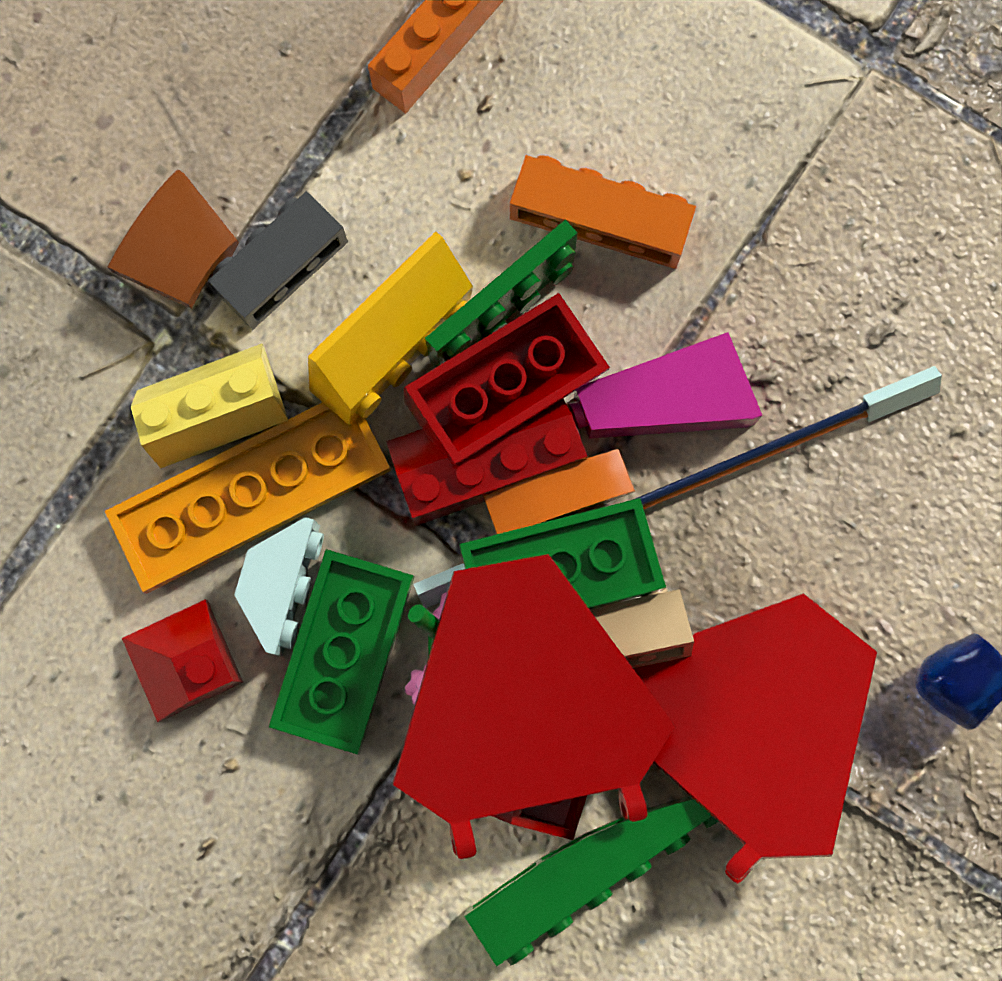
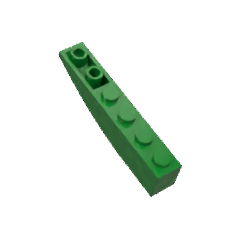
(577, 876)

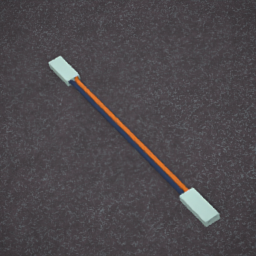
(874, 406)

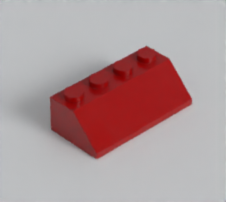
(504, 380)
(439, 488)

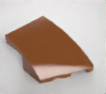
(174, 243)

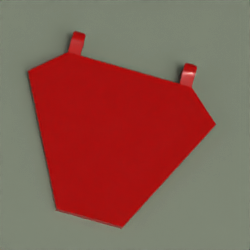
(525, 703)
(767, 726)

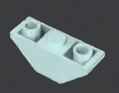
(276, 581)

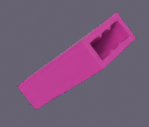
(674, 393)

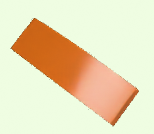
(560, 492)

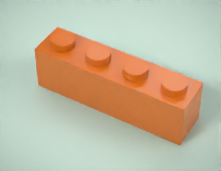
(426, 47)
(602, 210)

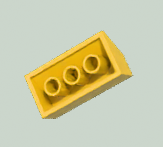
(388, 331)

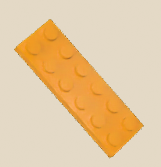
(244, 494)

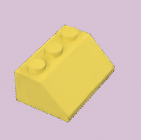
(208, 407)

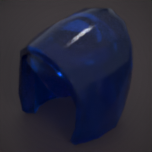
(962, 680)

